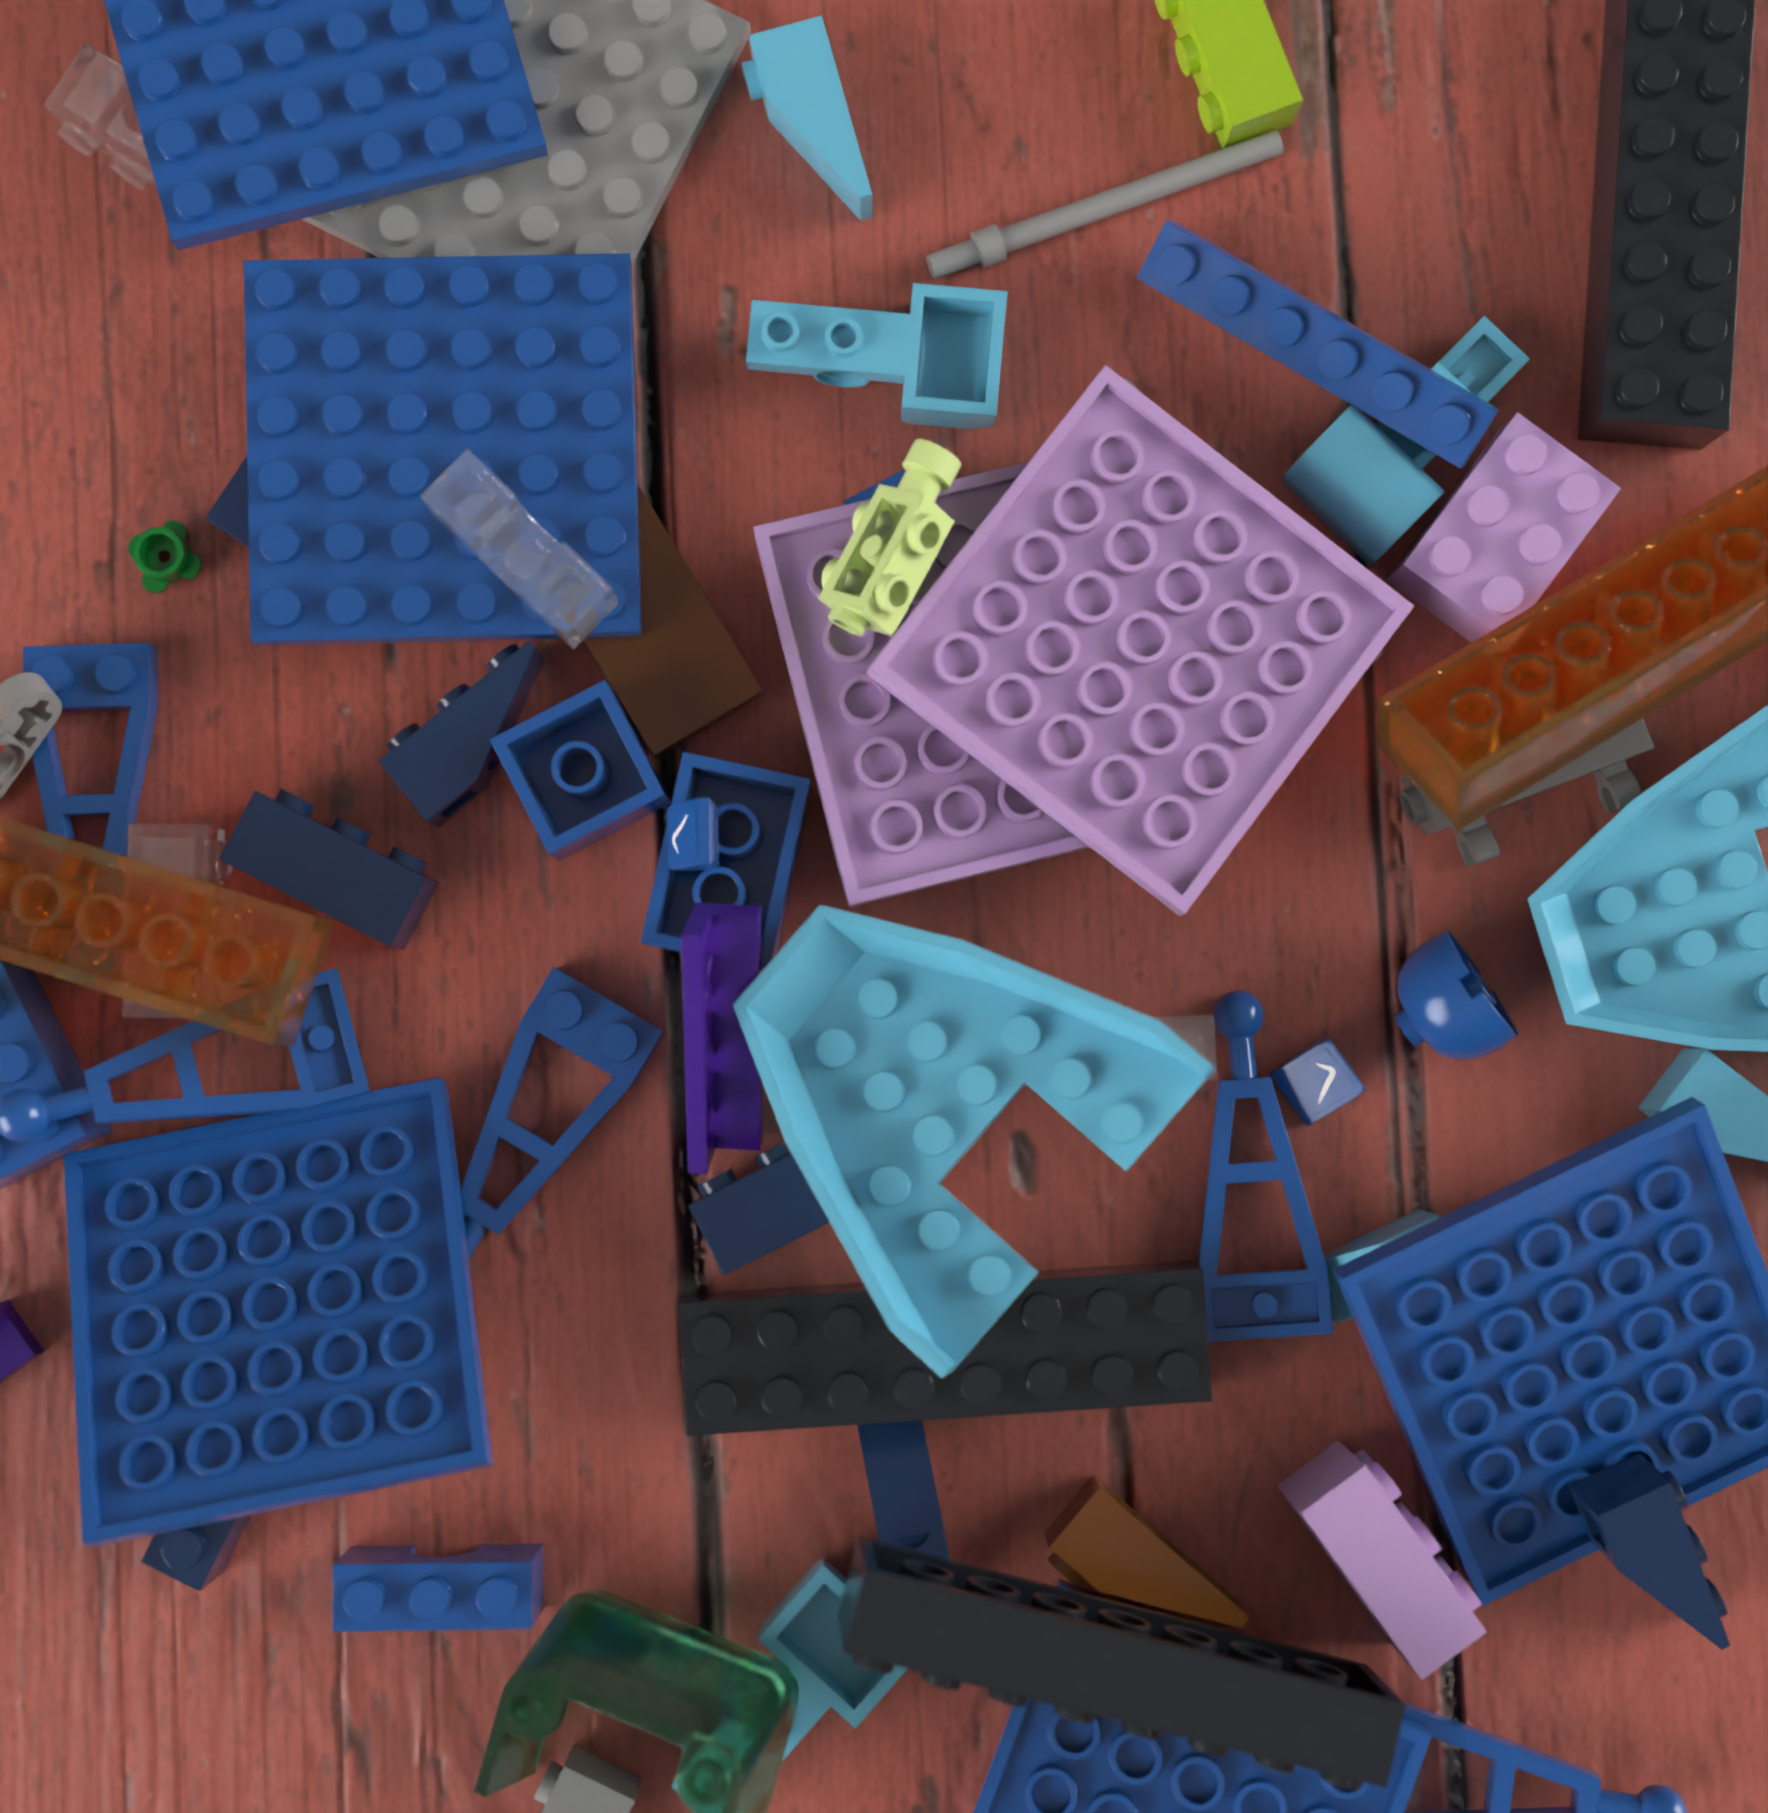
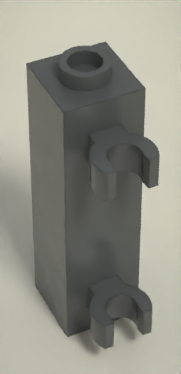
(1607, 761)

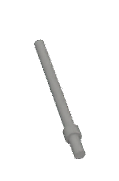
(991, 244)

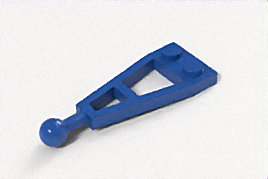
(93, 681)
(592, 1030)
(323, 1060)
(1260, 1301)
(1508, 1755)

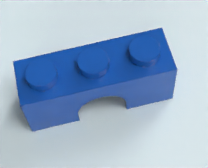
(409, 1592)

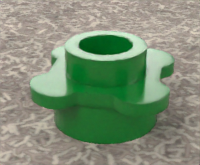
(148, 547)

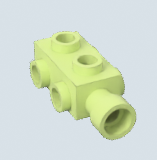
(891, 559)

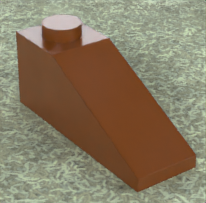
(1129, 1558)

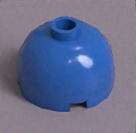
(1450, 1002)

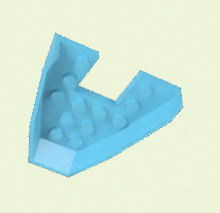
(1668, 907)
(896, 1059)

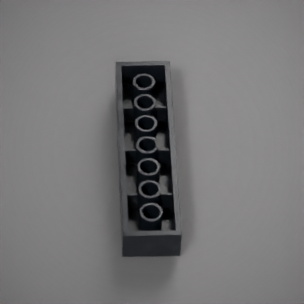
(1666, 222)
(833, 1361)
(1118, 1664)

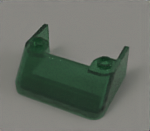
(662, 1677)

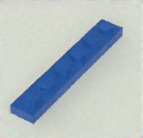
(1317, 343)

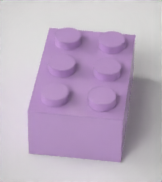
(1503, 531)
(1385, 1556)

